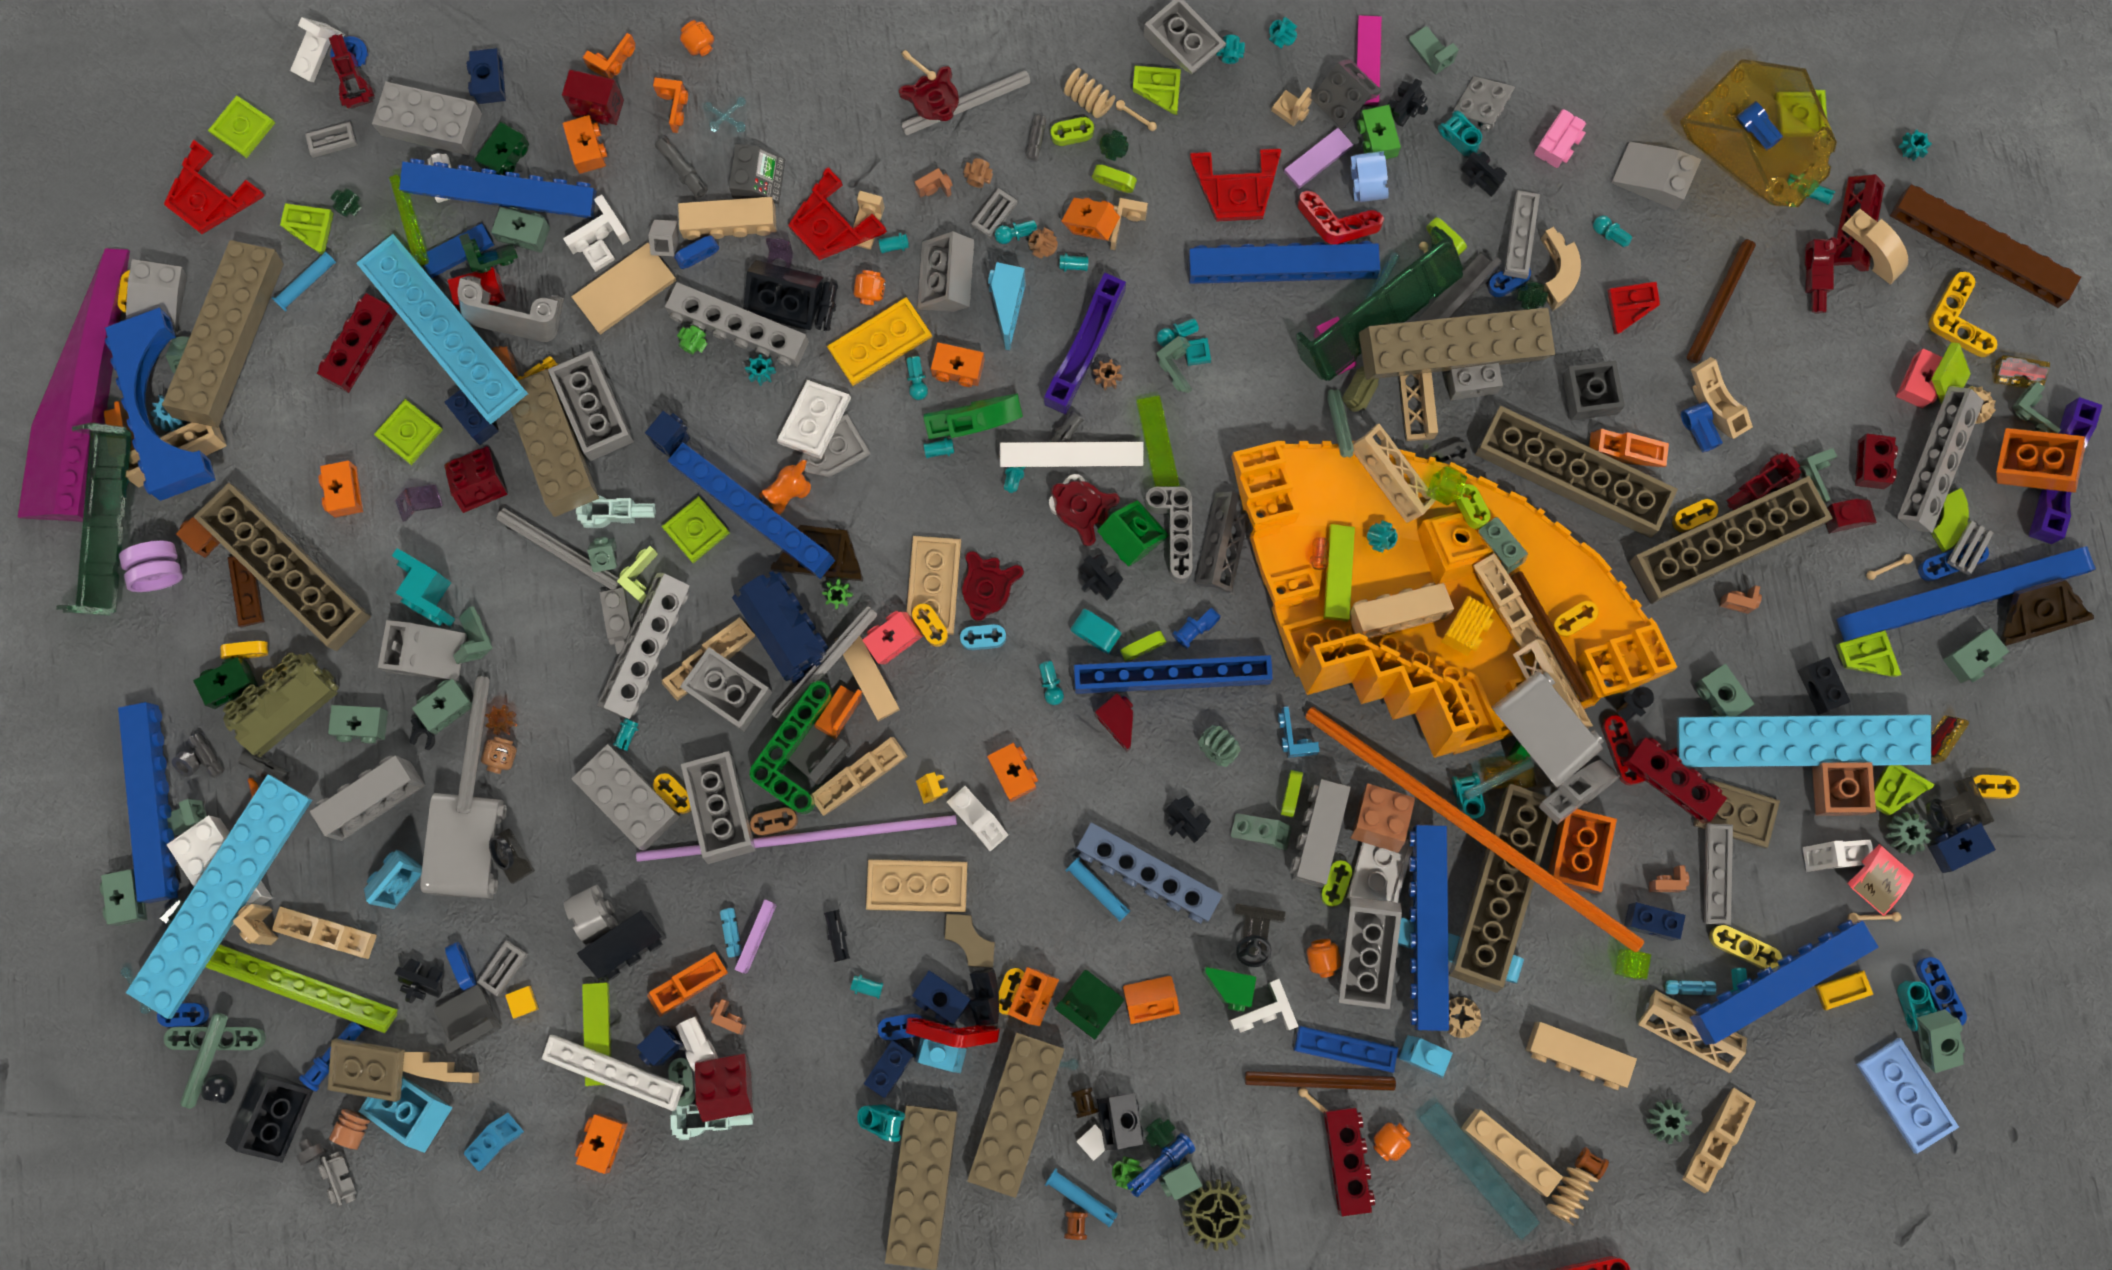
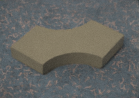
(961, 931)

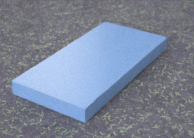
(1907, 1095)

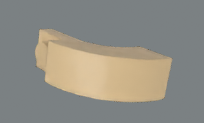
(1882, 243)
(1567, 267)
(1727, 412)

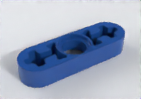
(1946, 568)
(1939, 972)

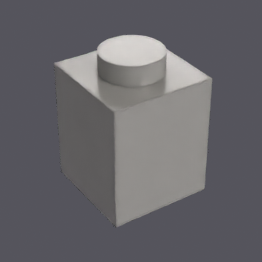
(663, 238)

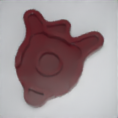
(933, 98)
(1082, 506)
(987, 586)

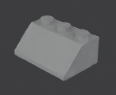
(946, 273)

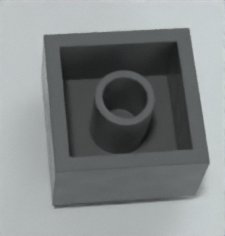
(1593, 390)

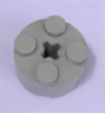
(590, 914)

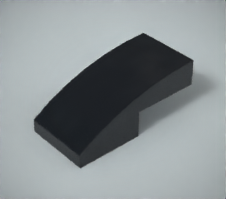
(986, 1004)

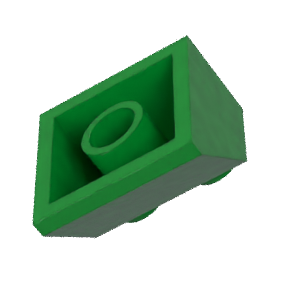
(1132, 532)
(1231, 987)

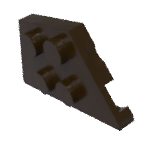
(835, 542)
(2042, 611)

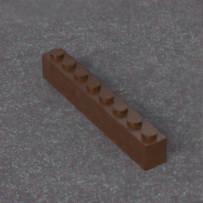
(1985, 246)

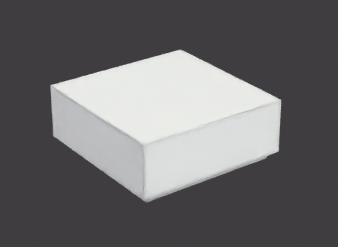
(598, 255)
(1092, 1142)

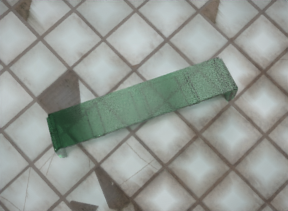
(1389, 305)
(102, 519)

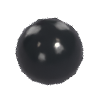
(218, 1088)

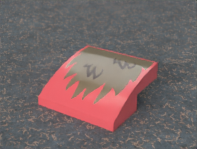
(1881, 880)

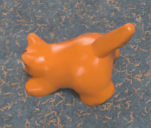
(788, 485)

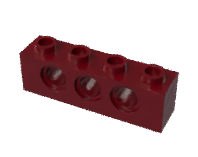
(359, 354)
(1710, 794)
(1348, 1203)

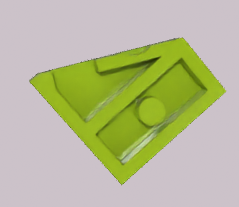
(1158, 86)
(308, 225)
(1869, 655)
(1898, 787)

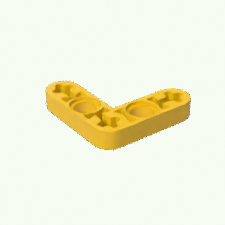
(1951, 317)

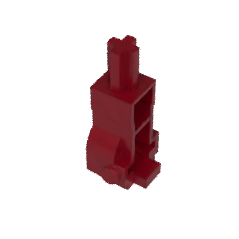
(347, 68)
(1820, 271)
(1761, 485)

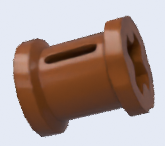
(1591, 1163)
(1076, 1225)

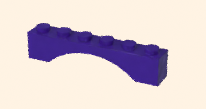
(1095, 324)
(2053, 507)

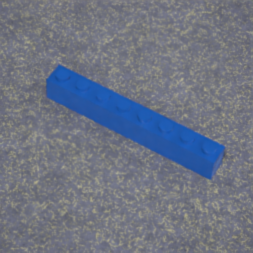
(497, 190)
(1283, 263)
(751, 510)
(1173, 674)
(148, 802)
(1430, 928)
(1783, 982)

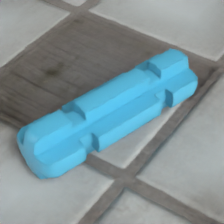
(730, 932)
(1690, 987)

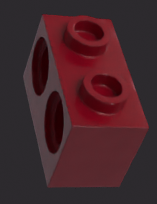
(1869, 459)

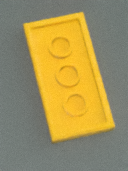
(879, 341)

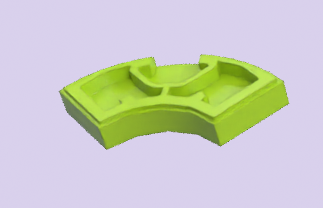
(1952, 521)

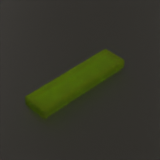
(409, 222)
(1157, 442)

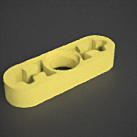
(1731, 933)

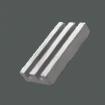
(331, 143)
(984, 229)
(1979, 531)
(515, 950)

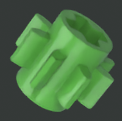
(692, 339)
(837, 586)
(1126, 1171)

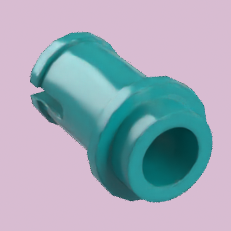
(894, 243)
(1073, 262)
(939, 448)
(625, 734)
(866, 986)

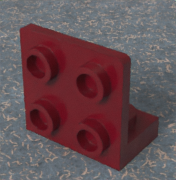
(474, 479)

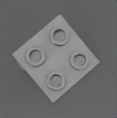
(1484, 101)

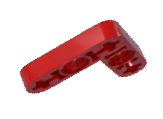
(1333, 229)
(1623, 730)
(951, 1036)

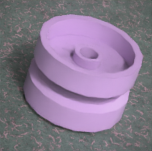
(150, 566)

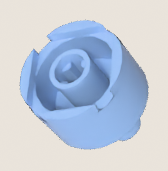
(1369, 176)

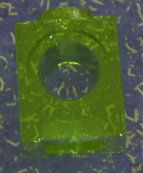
(1446, 485)
(1633, 964)

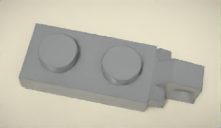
(616, 616)

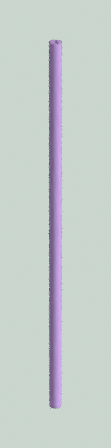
(810, 836)

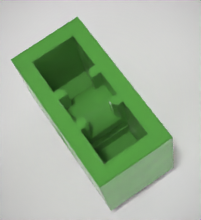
(1379, 131)

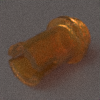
(1319, 556)

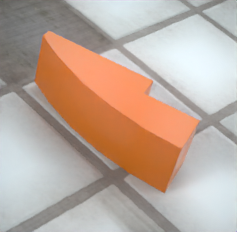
(1630, 448)
(687, 984)

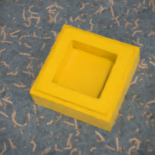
(521, 1002)

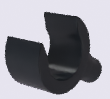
(418, 730)

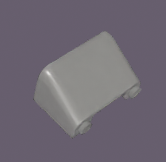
(539, 325)
(1548, 728)
(458, 847)

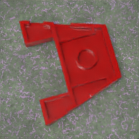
(1237, 195)
(201, 202)
(824, 228)

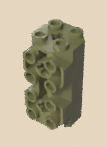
(281, 704)

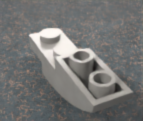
(1578, 790)

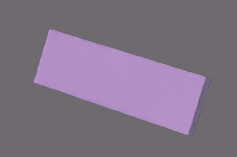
(1318, 158)
(755, 937)

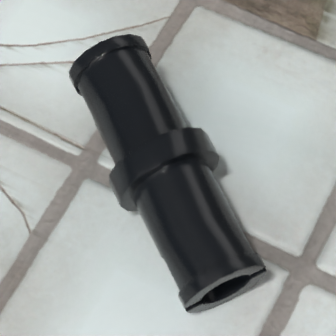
(826, 306)
(836, 935)

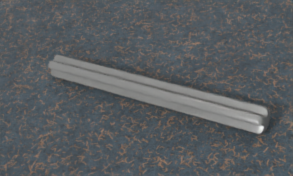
(972, 100)
(556, 548)
(832, 655)
(473, 745)

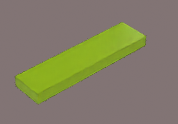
(1339, 573)
(596, 1021)

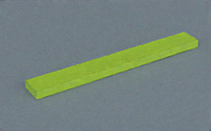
(302, 988)

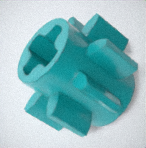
(1283, 32)
(1233, 50)
(1915, 145)
(765, 373)
(1382, 536)

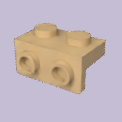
(251, 924)

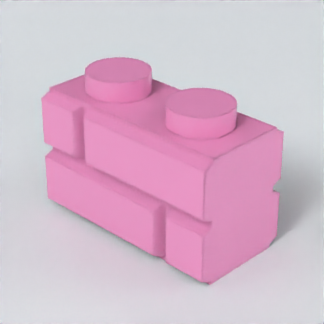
(1560, 138)

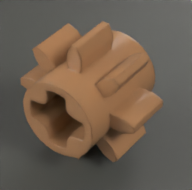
(978, 173)
(1043, 243)
(1104, 368)

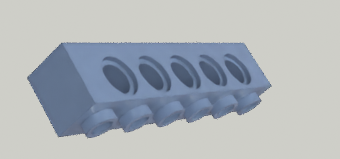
(1097, 836)

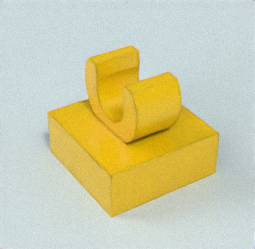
(930, 788)

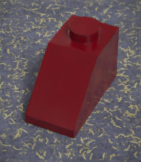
(1850, 515)
(1117, 719)

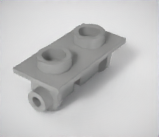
(338, 1189)

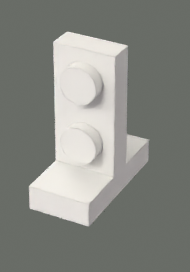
(312, 48)
(597, 229)
(977, 818)
(1836, 854)
(1268, 1012)

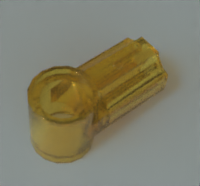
(1523, 780)

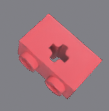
(1917, 384)
(905, 635)

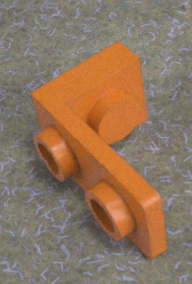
(612, 66)
(670, 89)

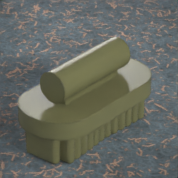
(1359, 391)

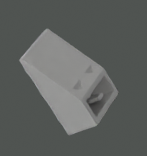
(420, 651)

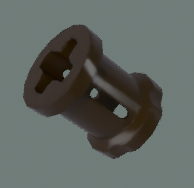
(1084, 1102)

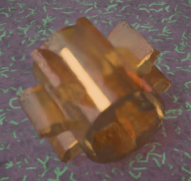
(501, 726)

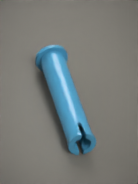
(304, 280)
(1098, 889)
(1081, 1198)

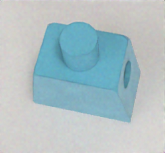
(940, 1055)
(1425, 1056)

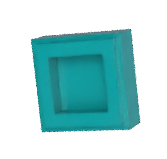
(1198, 352)

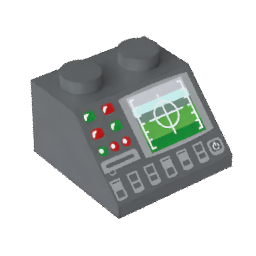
(756, 173)

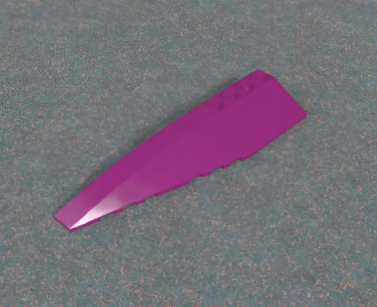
(75, 396)

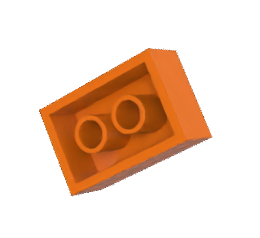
(2040, 460)
(1582, 850)

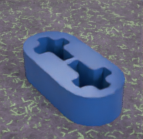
(696, 252)
(1510, 286)
(460, 966)
(183, 1020)
(897, 1020)

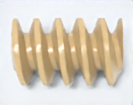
(1087, 95)
(1571, 1194)

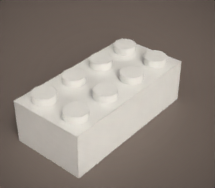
(198, 847)

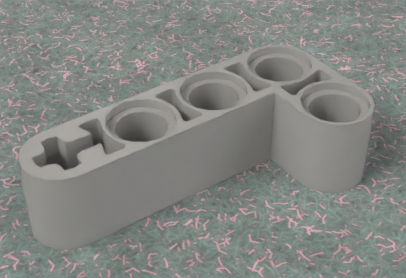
(1176, 534)

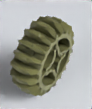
(1239, 1216)

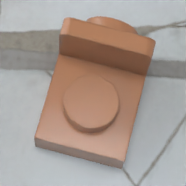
(931, 182)
(1737, 601)
(1665, 883)
(730, 1022)

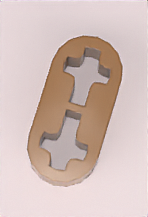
(772, 816)

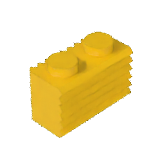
(1468, 625)

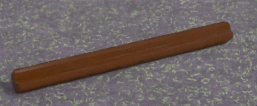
(1721, 301)
(1551, 636)
(1320, 1080)

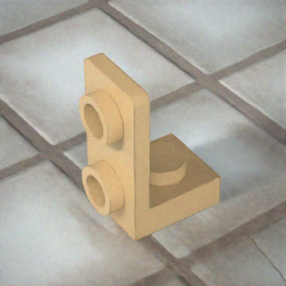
(1291, 108)
(868, 205)
(1132, 211)

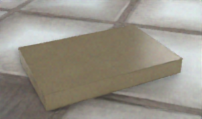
(1748, 812)
(365, 1069)

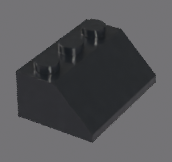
(782, 294)
(622, 946)
(269, 1117)

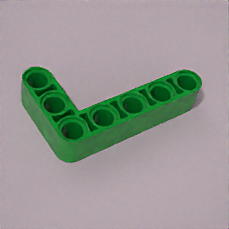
(788, 747)

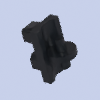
(1411, 103)
(1482, 174)
(1097, 579)
(1634, 704)
(1183, 820)
(410, 976)

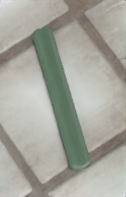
(1340, 423)
(203, 1060)

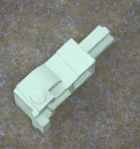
(620, 510)
(678, 1122)

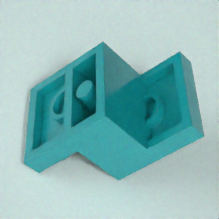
(422, 588)

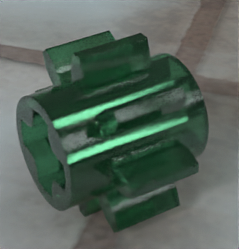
(1114, 145)
(346, 202)
(1532, 295)
(1160, 1132)

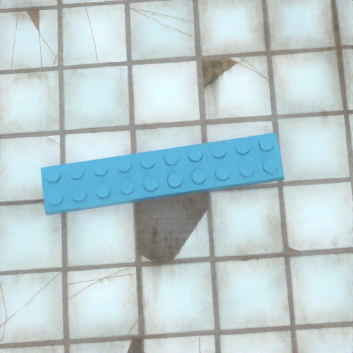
(442, 329)
(1804, 740)
(219, 897)

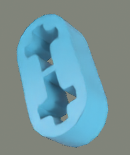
(984, 643)

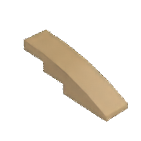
(1507, 601)
(726, 643)
(870, 680)
(858, 776)
(324, 932)
(419, 1064)
(1718, 1140)

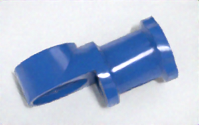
(1193, 627)

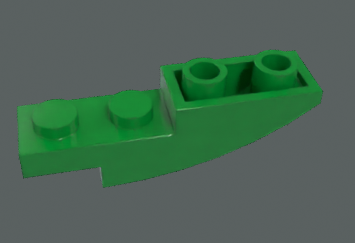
(973, 418)

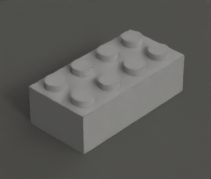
(427, 118)
(590, 405)
(367, 797)
(625, 797)
(718, 807)
(1321, 833)
(1370, 952)

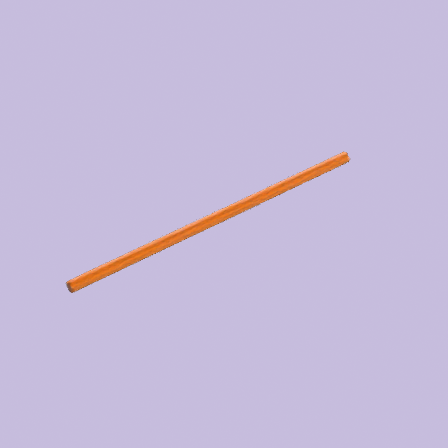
(1476, 830)

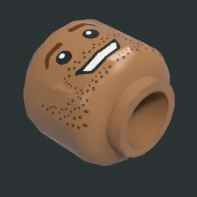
(498, 754)

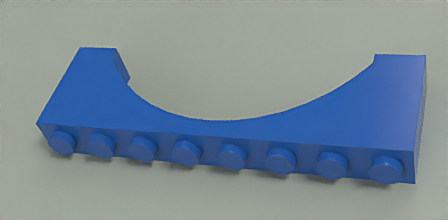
(134, 350)

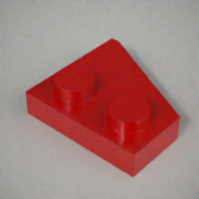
(1631, 304)

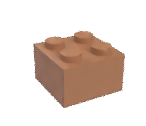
(1844, 789)
(1383, 818)

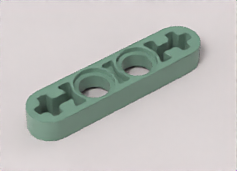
(244, 1045)

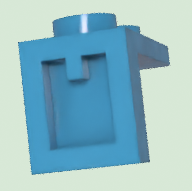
(1303, 747)
(492, 1140)

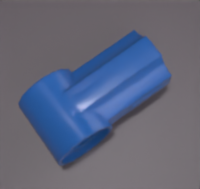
(1755, 120)
(1699, 421)

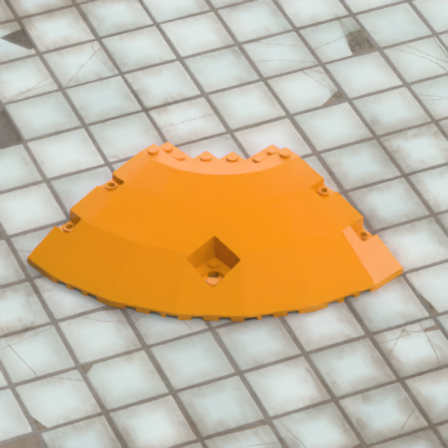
(1452, 694)

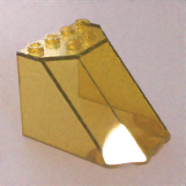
(1793, 109)

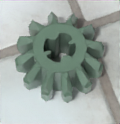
(1219, 745)
(1901, 837)
(1678, 1124)

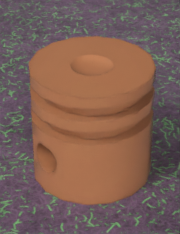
(350, 1129)

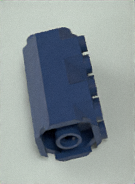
(780, 626)

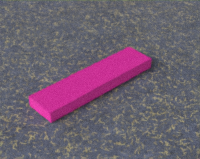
(1369, 50)

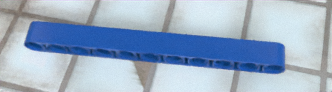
(1964, 594)

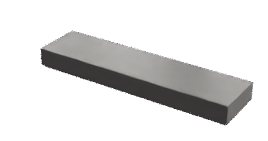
(1521, 234)
(1718, 874)

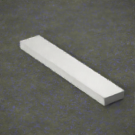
(1070, 454)
(612, 1072)

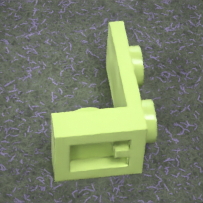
(629, 574)

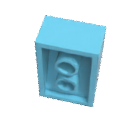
(1007, 289)
(393, 880)
(410, 1120)

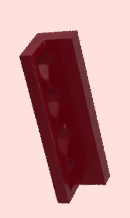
(1871, 205)

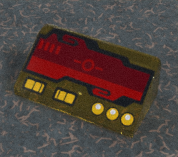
(2020, 371)
(1946, 736)

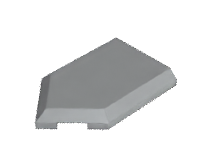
(842, 451)

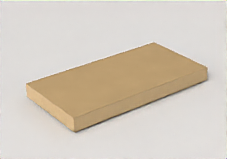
(623, 288)
(935, 578)
(916, 885)

